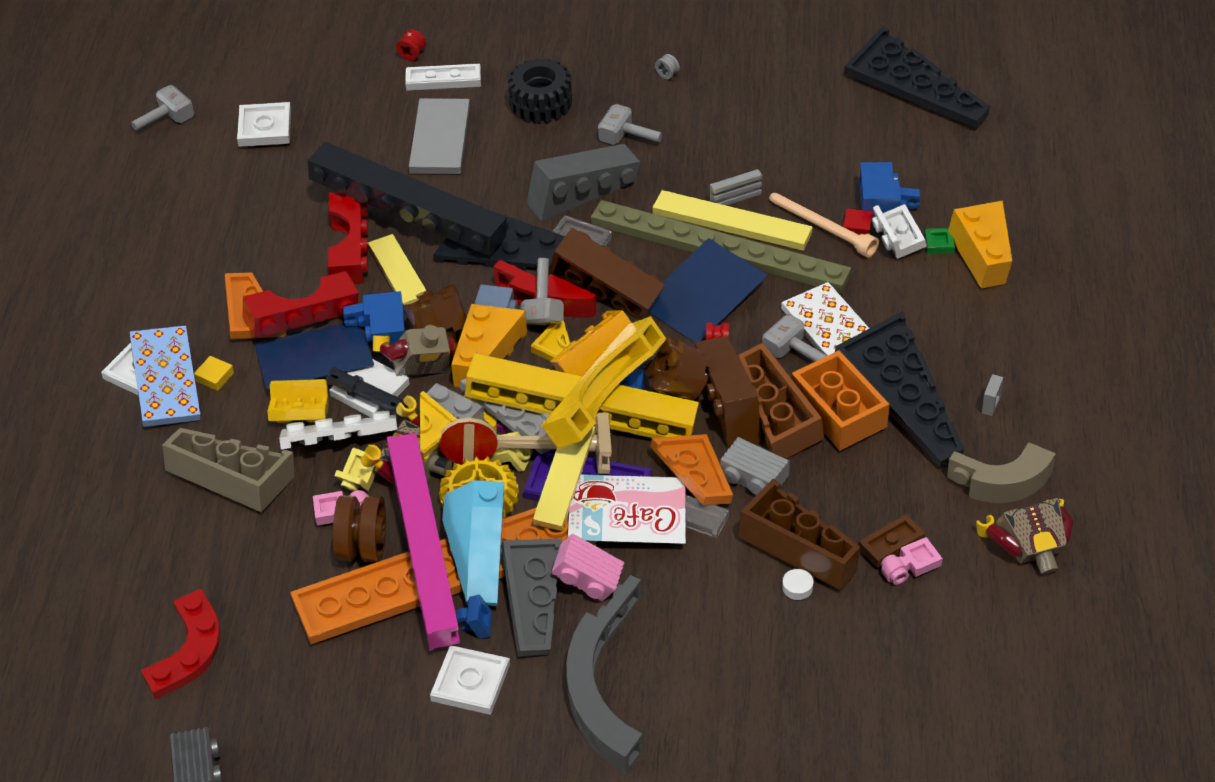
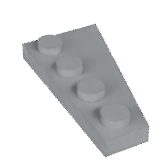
(516, 419)

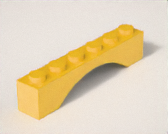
(579, 409)

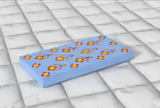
(164, 376)

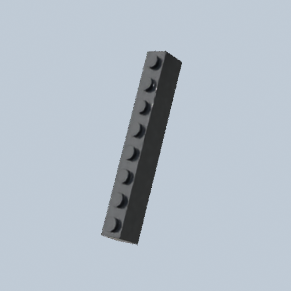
(407, 198)

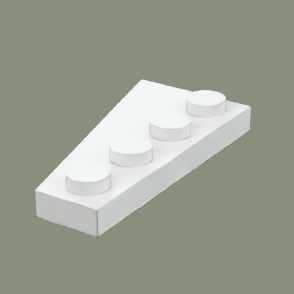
(308, 435)

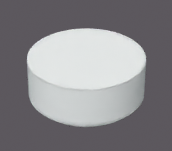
(797, 584)

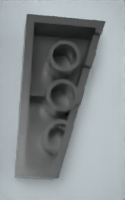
(579, 178)

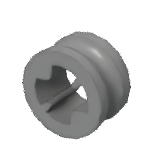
(667, 66)

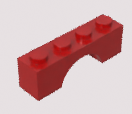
(348, 217)
(271, 314)

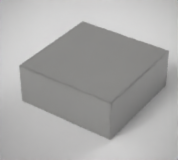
(992, 395)

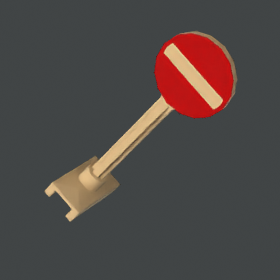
(475, 437)

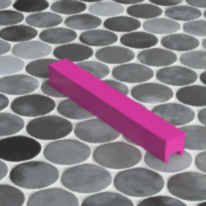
(423, 541)

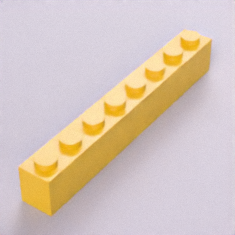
(544, 389)

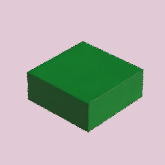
(939, 241)

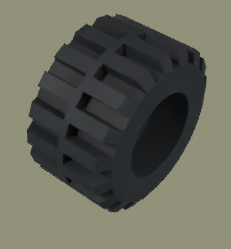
(540, 90)

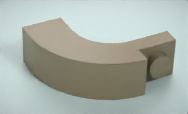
(1003, 482)

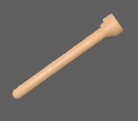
(865, 244)

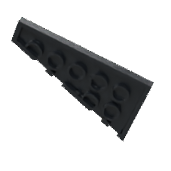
(908, 74)
(520, 248)
(900, 374)

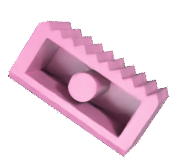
(587, 567)

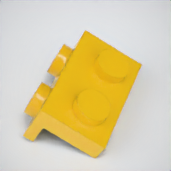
(298, 400)

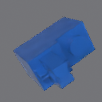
(882, 188)
(379, 314)

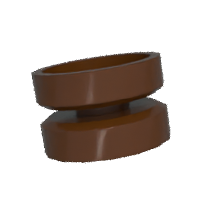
(359, 528)

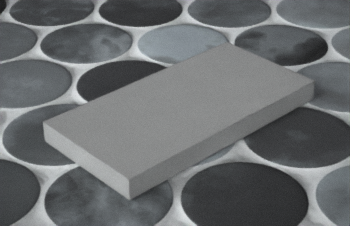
(439, 136)

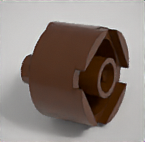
(436, 309)
(678, 370)

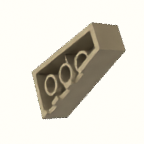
(229, 468)

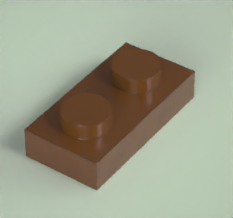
(890, 539)

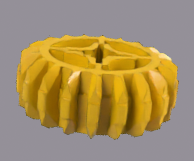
(481, 471)

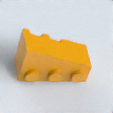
(983, 242)
(487, 332)
(583, 353)

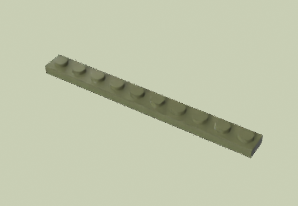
(691, 237)

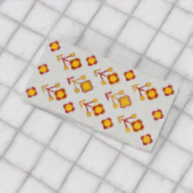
(825, 317)

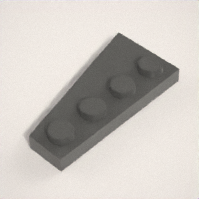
(531, 592)

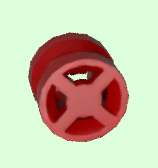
(411, 45)
(715, 331)

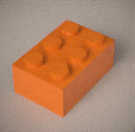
(843, 399)

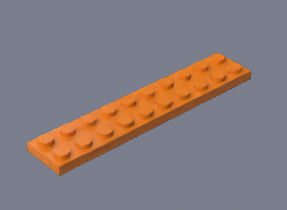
(390, 585)

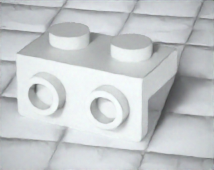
(898, 230)

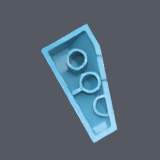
(475, 536)

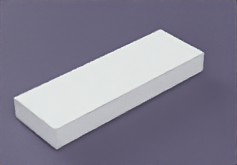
(443, 77)

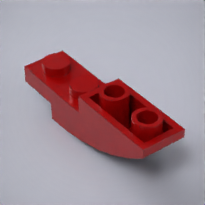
(576, 301)

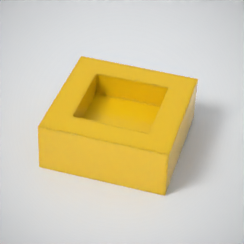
(213, 373)

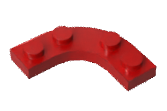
(196, 652)

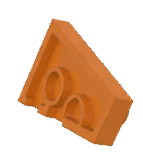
(236, 287)
(696, 466)

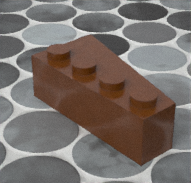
(605, 274)
(731, 392)

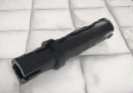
(358, 387)

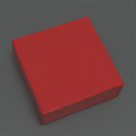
(858, 221)

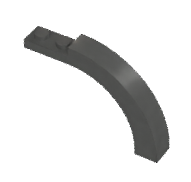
(599, 726)

